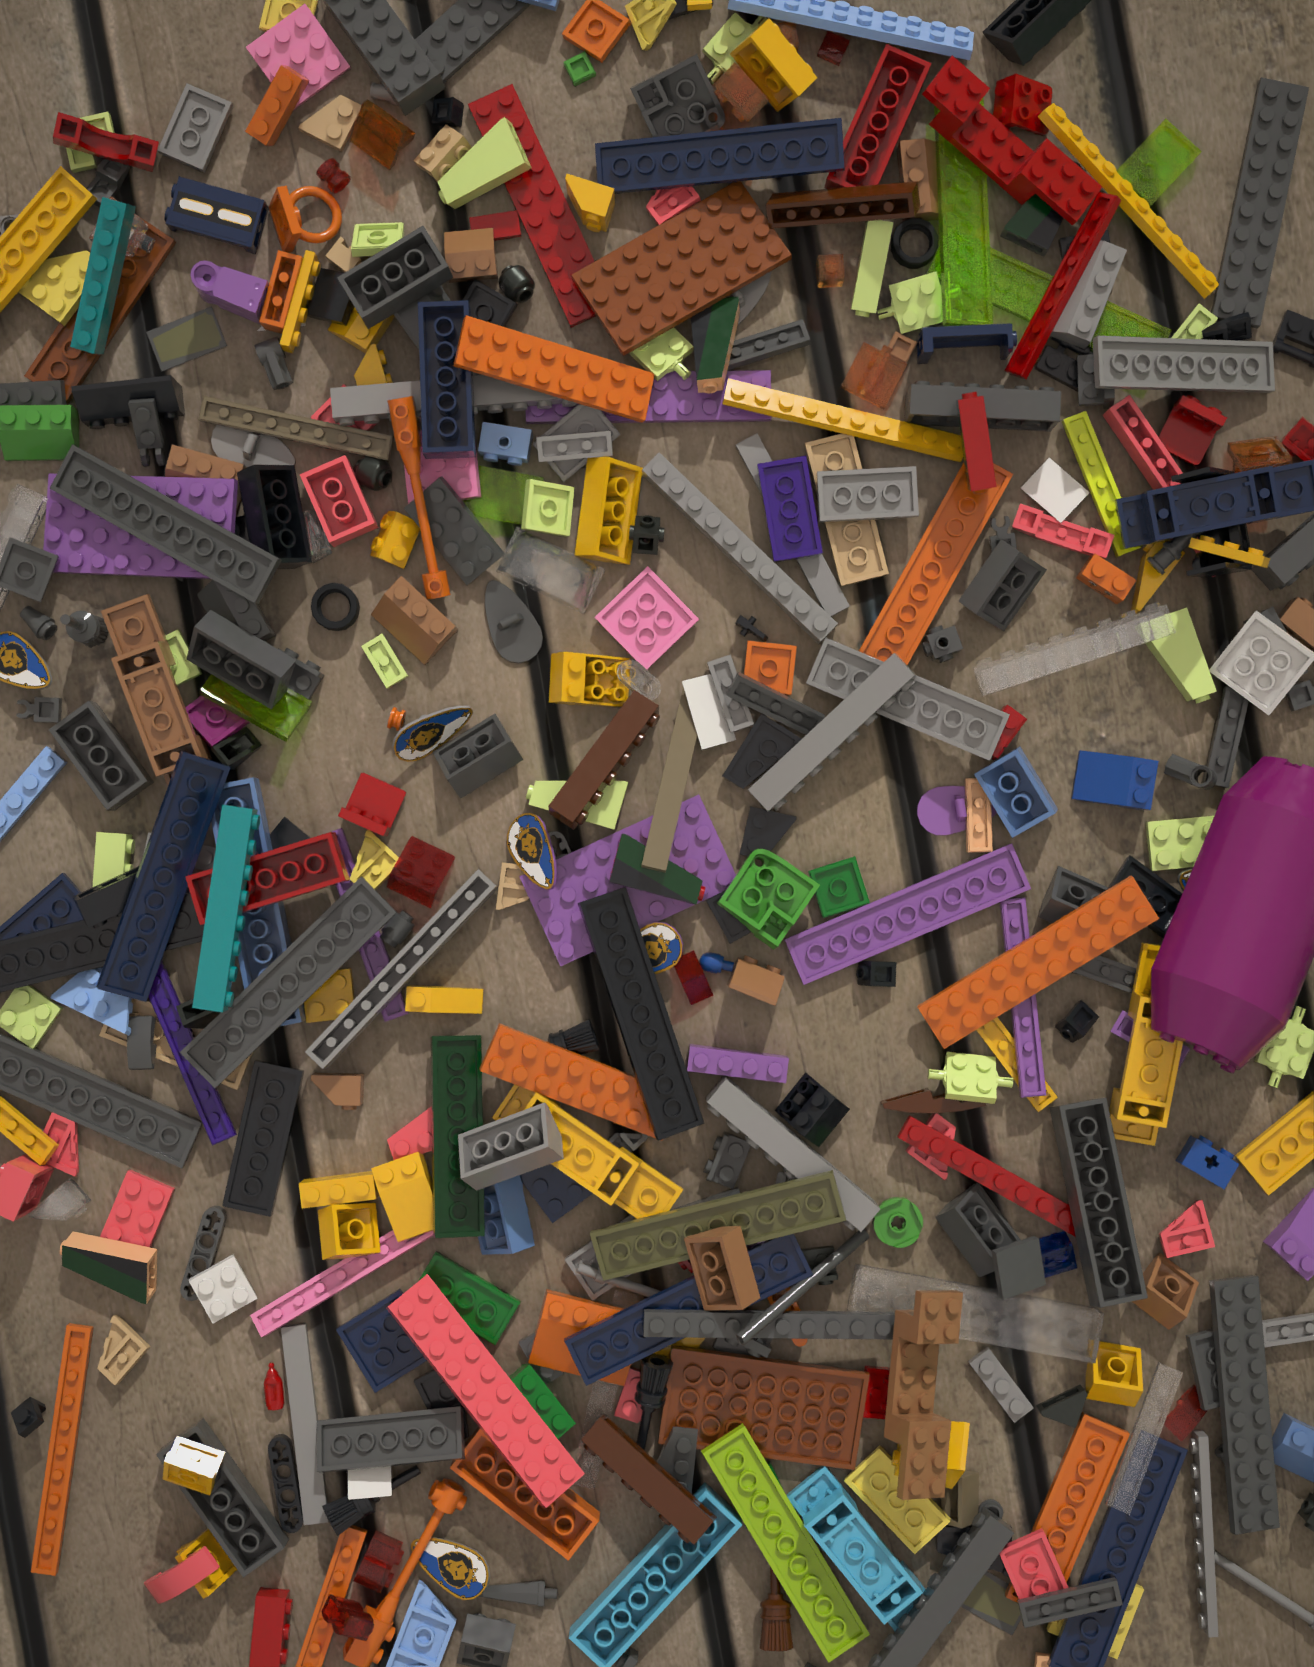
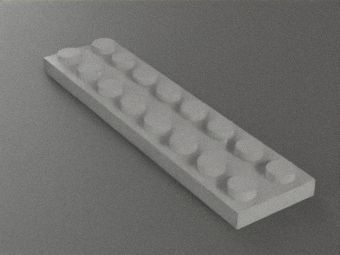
(1183, 364)
(922, 707)

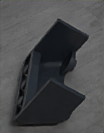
(1209, 564)

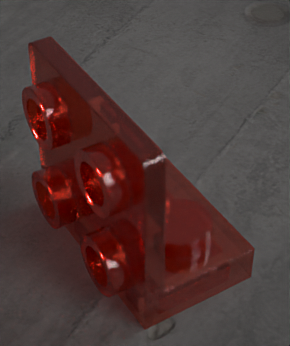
(420, 871)

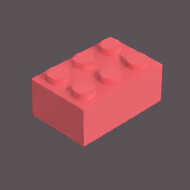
(339, 501)
(22, 1186)

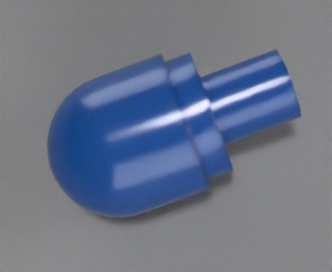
(715, 963)

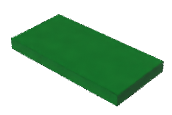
(476, 1300)

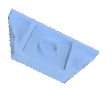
(106, 1007)
(423, 1631)

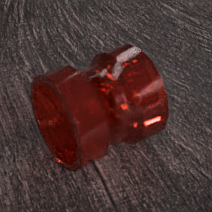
(333, 175)

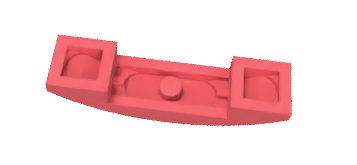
(1064, 534)
(182, 1576)

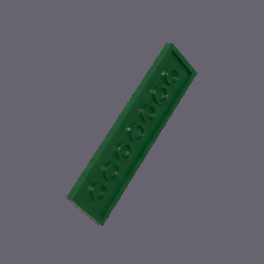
(455, 1110)

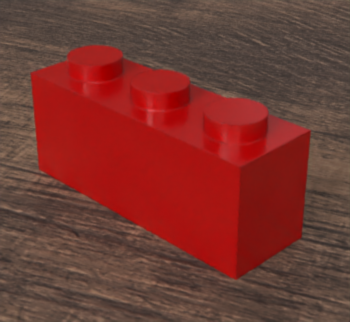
(270, 1628)

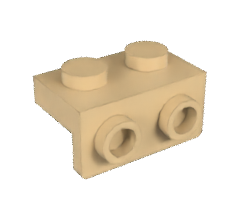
(442, 152)

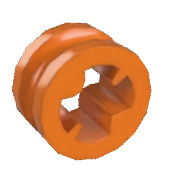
(396, 719)

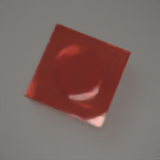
(833, 48)

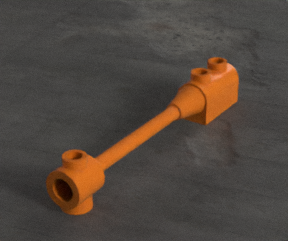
(409, 445)
(446, 1498)

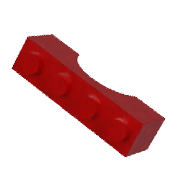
(125, 149)

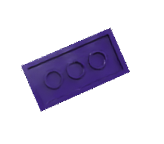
(789, 509)

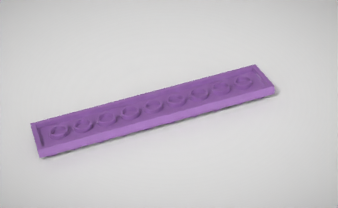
(676, 401)
(907, 914)

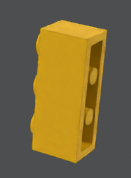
(338, 1189)

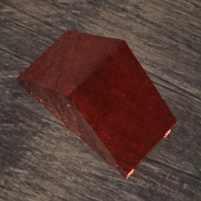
(693, 978)

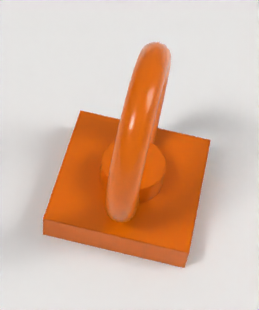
(288, 218)

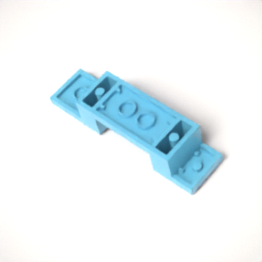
(855, 1547)

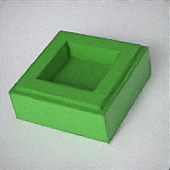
(579, 68)

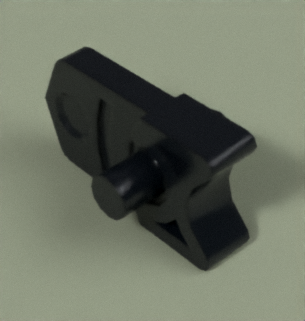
(747, 626)

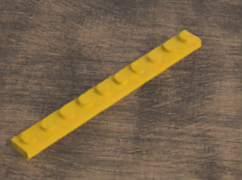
(1131, 203)
(843, 420)

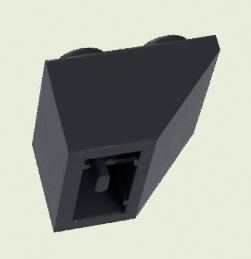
(812, 1110)

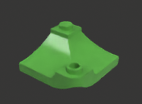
(768, 896)

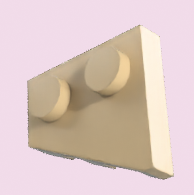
(333, 122)
(510, 886)
(121, 1351)

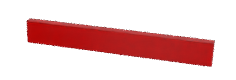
(1062, 285)

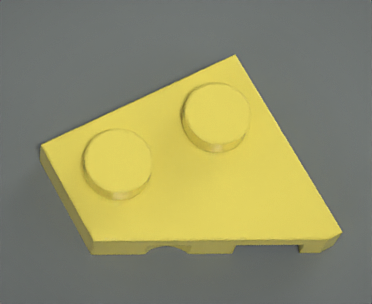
(649, 18)
(373, 861)

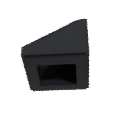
(447, 112)

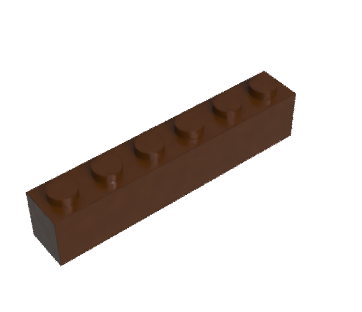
(843, 205)
(604, 759)
(648, 1479)

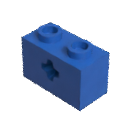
(1217, 1172)

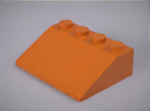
(560, 1318)

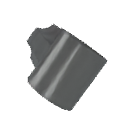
(272, 358)
(1189, 771)

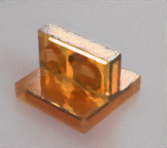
(380, 134)
(874, 375)
(1258, 454)

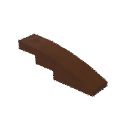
(923, 1102)

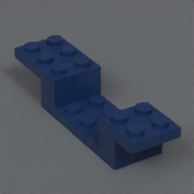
(1216, 503)

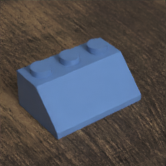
(1016, 792)
(506, 1219)
(1294, 1447)

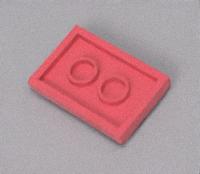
(137, 1210)
(1032, 1565)

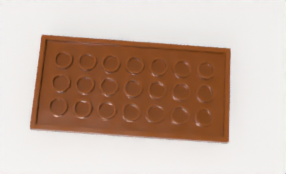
(681, 267)
(787, 1406)

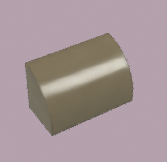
(963, 1500)

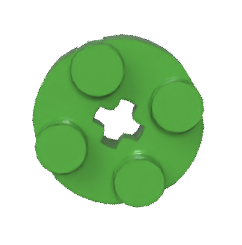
(910, 1227)

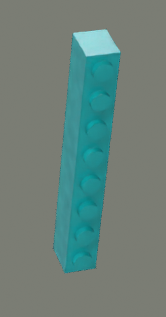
(225, 908)

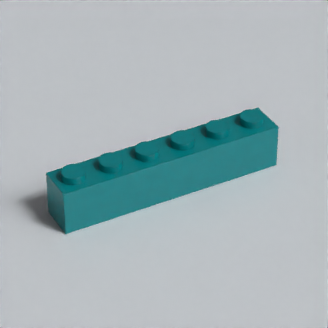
(103, 276)

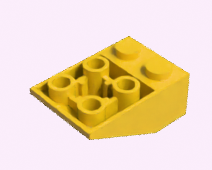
(586, 680)

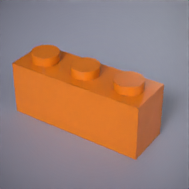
(277, 105)
(280, 291)

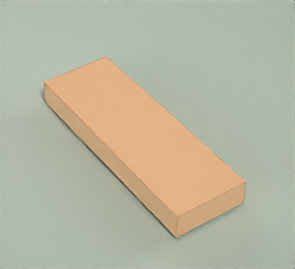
(978, 818)

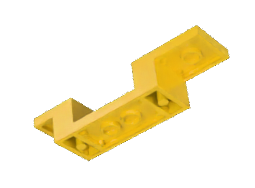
(1149, 1067)
(598, 1164)

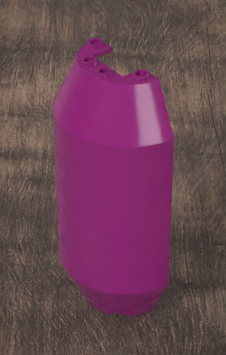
(1242, 921)

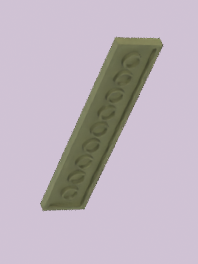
(760, 1213)

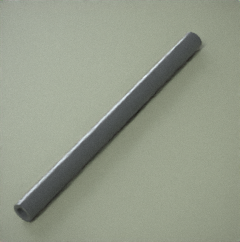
(801, 1287)

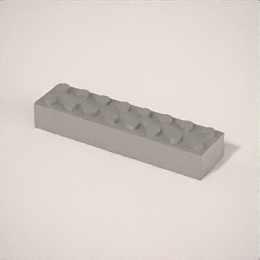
(785, 1147)

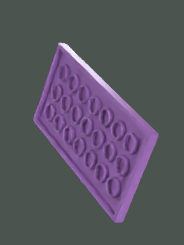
(100, 548)
(588, 871)

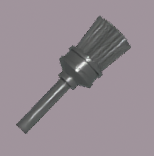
(85, 628)

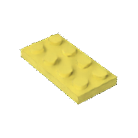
(911, 1520)

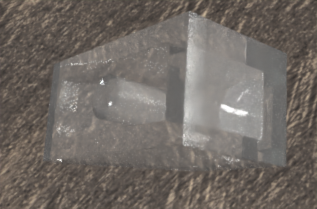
(63, 1203)

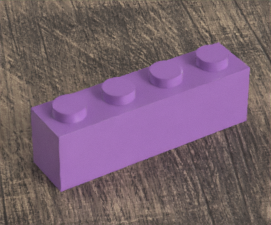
(737, 1063)

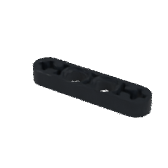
(283, 1483)

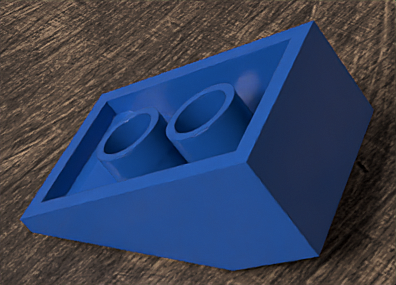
(1115, 780)

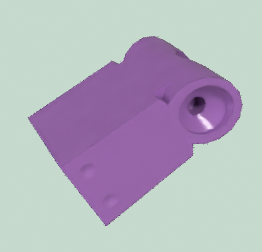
(230, 289)

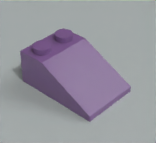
(1295, 1238)

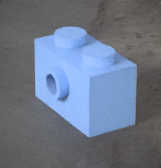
(505, 443)

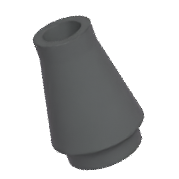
(39, 623)

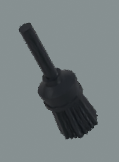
(577, 1039)
(651, 1390)
(345, 1512)

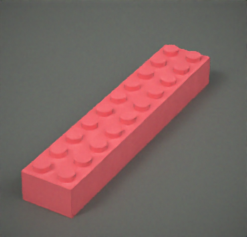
(485, 1391)

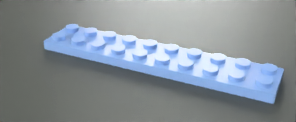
(865, 23)

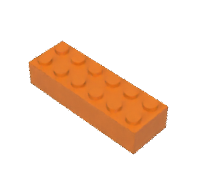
(560, 1525)

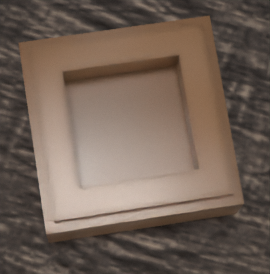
(902, 347)

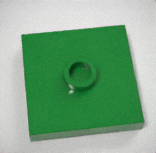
(839, 887)

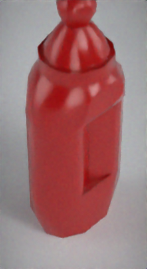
(273, 1389)

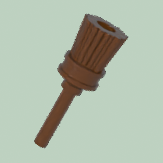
(775, 1624)

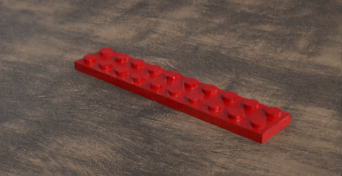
(541, 205)

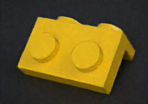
(395, 539)

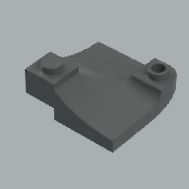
(679, 100)

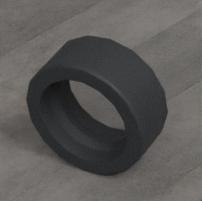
(914, 224)
(317, 600)

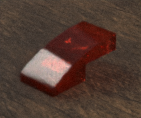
(1185, 1415)

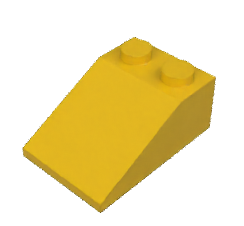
(406, 1195)

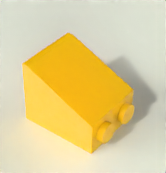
(956, 1455)

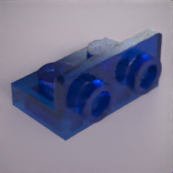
(1057, 1254)

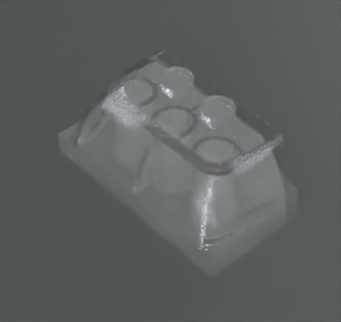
(550, 570)

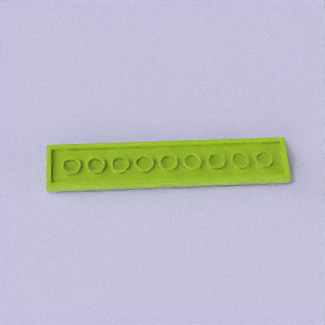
(785, 1542)

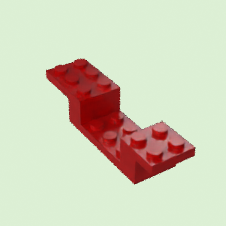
(1000, 151)

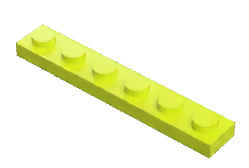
(1097, 475)

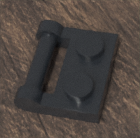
(1296, 329)

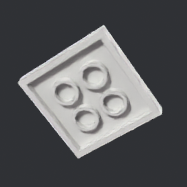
(1262, 662)

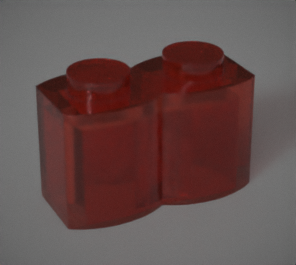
(378, 1562)
(347, 1617)

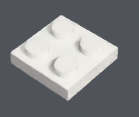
(223, 1288)

